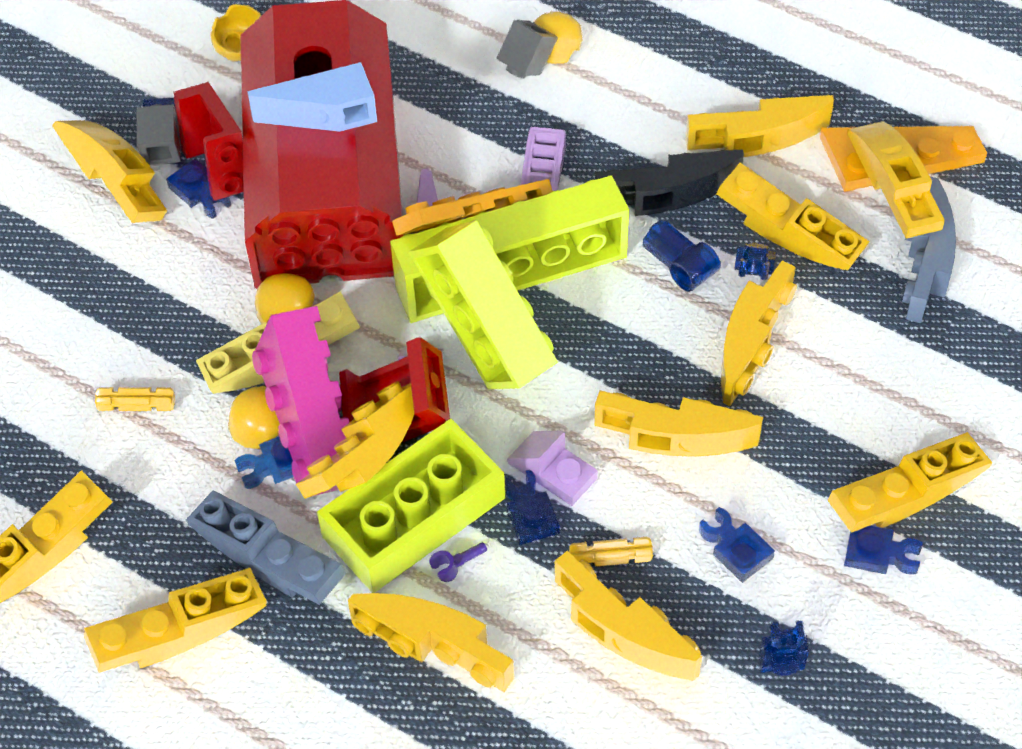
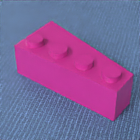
(300, 388)

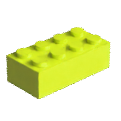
(484, 306)
(412, 505)

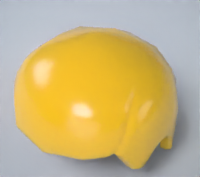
(229, 27)
(568, 33)
(282, 294)
(251, 419)

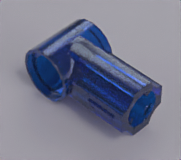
(686, 262)

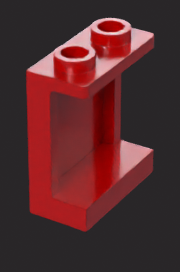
(211, 130)
(427, 377)

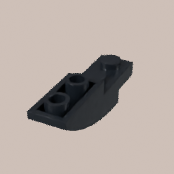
(682, 183)

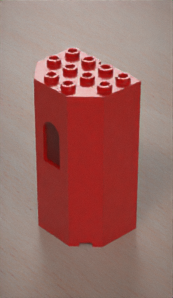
(317, 195)

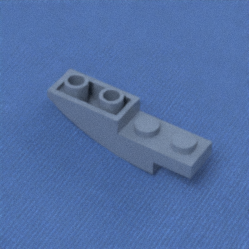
(933, 259)
(258, 545)

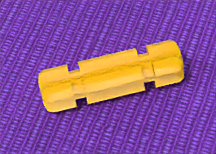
(135, 398)
(614, 551)

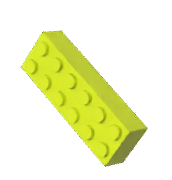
(534, 238)

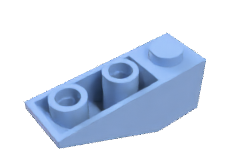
(322, 101)

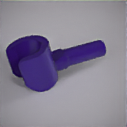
(455, 561)

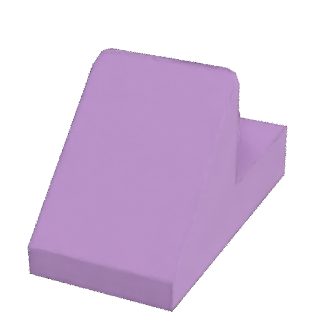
(554, 465)

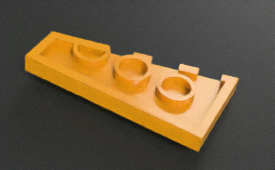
(936, 146)
(447, 210)

